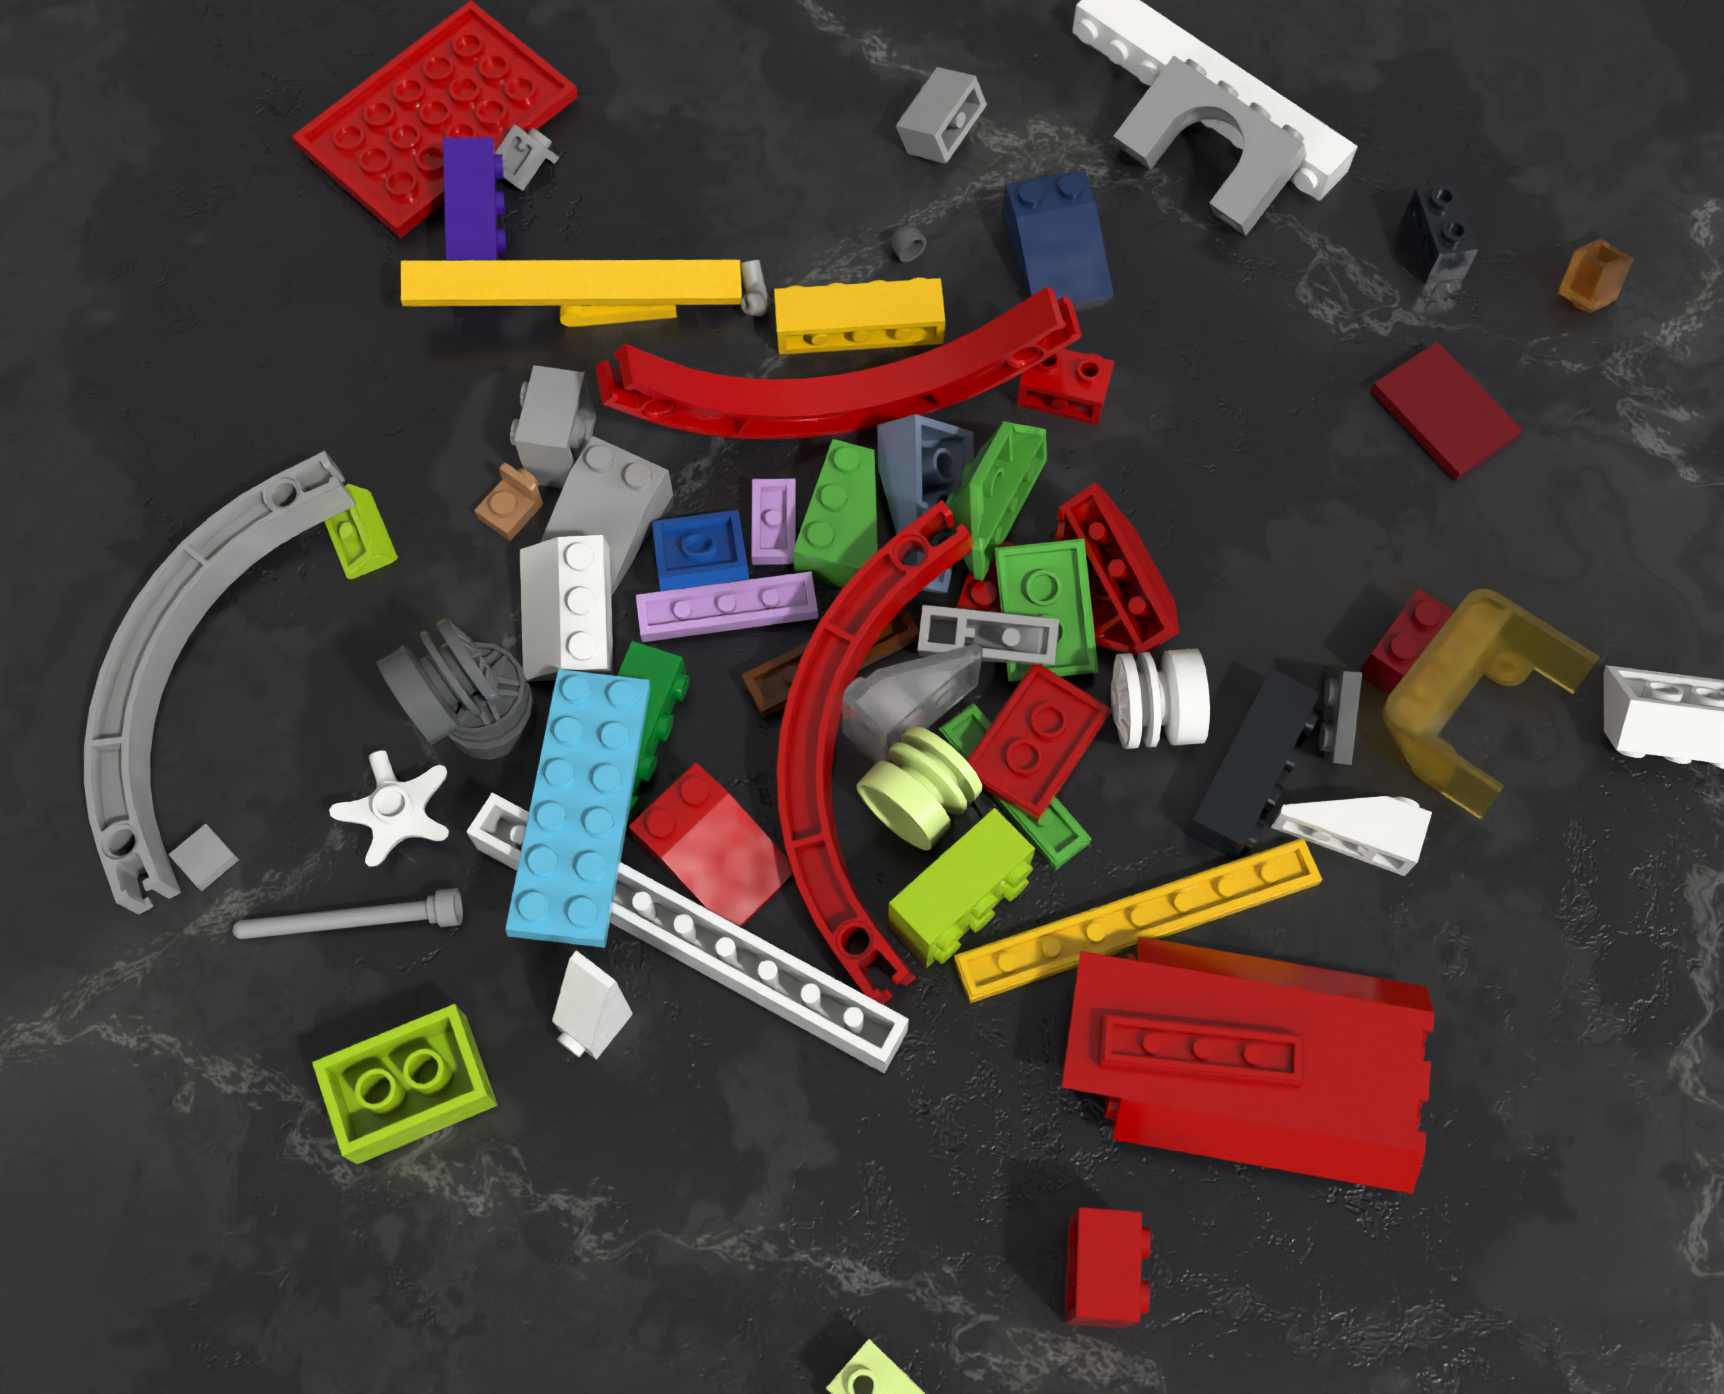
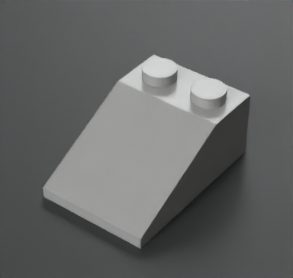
(612, 497)

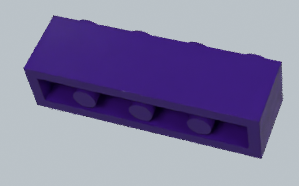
(473, 200)

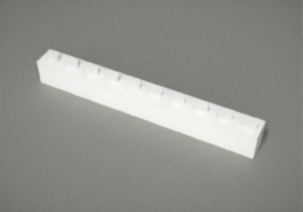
(722, 951)

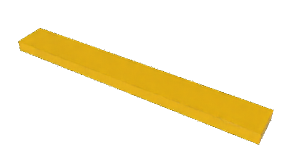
(570, 282)
(1146, 914)

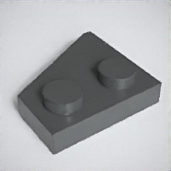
(1340, 714)

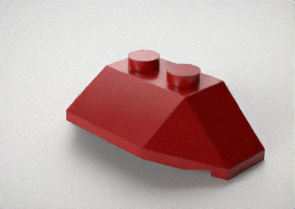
(1127, 593)

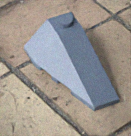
(918, 468)

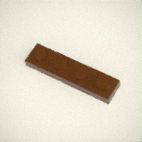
(771, 681)

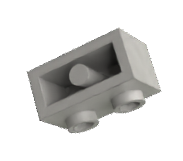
(941, 115)

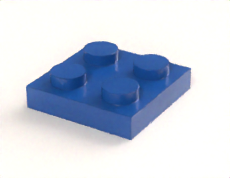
(700, 550)

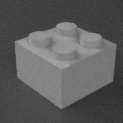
(553, 423)

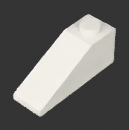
(1370, 829)
(589, 1008)

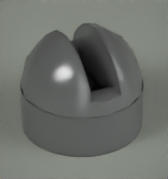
(908, 243)

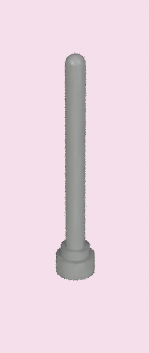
(441, 908)

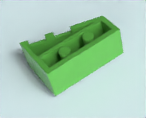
(841, 517)

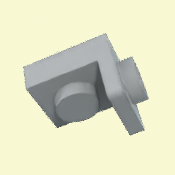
(524, 155)

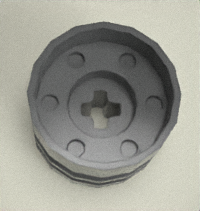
(439, 680)
(507, 723)

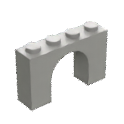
(1185, 97)

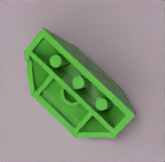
(996, 489)

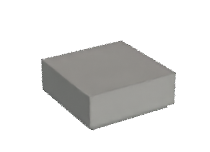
(203, 857)

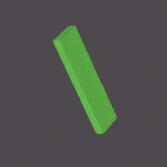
(1057, 832)

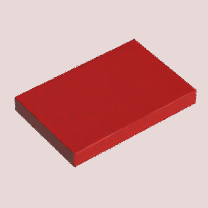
(1037, 741)

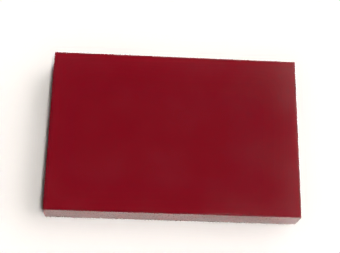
(1446, 411)

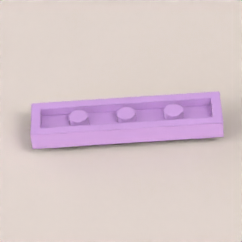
(726, 606)

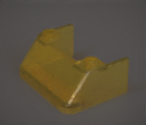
(1479, 639)

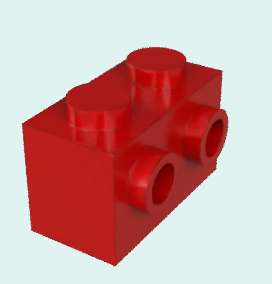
(1067, 386)

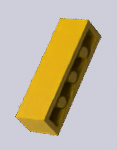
(859, 316)

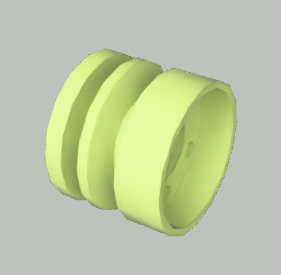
(919, 787)

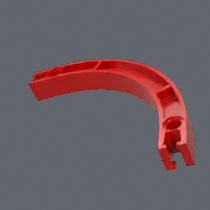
(842, 402)
(812, 725)

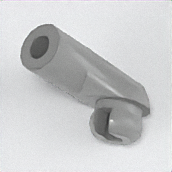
(756, 297)

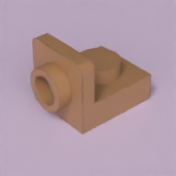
(510, 502)

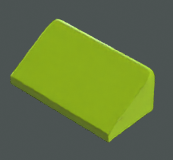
(360, 536)

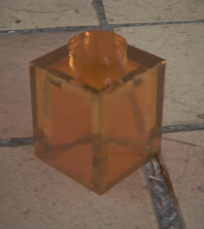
(1595, 275)

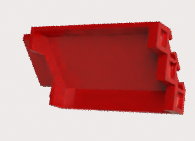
(1361, 1062)

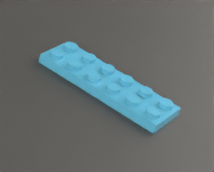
(579, 809)

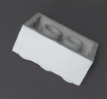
(566, 607)
(1664, 715)

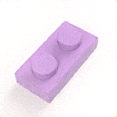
(773, 521)

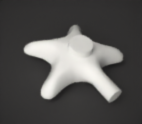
(394, 808)

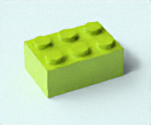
(961, 889)
(404, 1084)

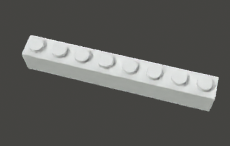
(1146, 42)

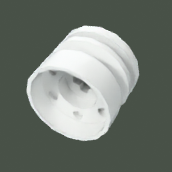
(1168, 698)

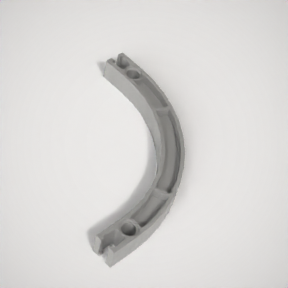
(149, 644)

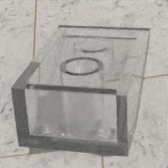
(906, 695)

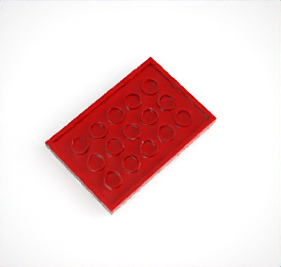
(453, 82)

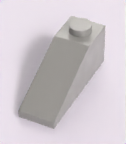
(1000, 635)

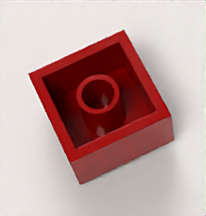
(1106, 1268)

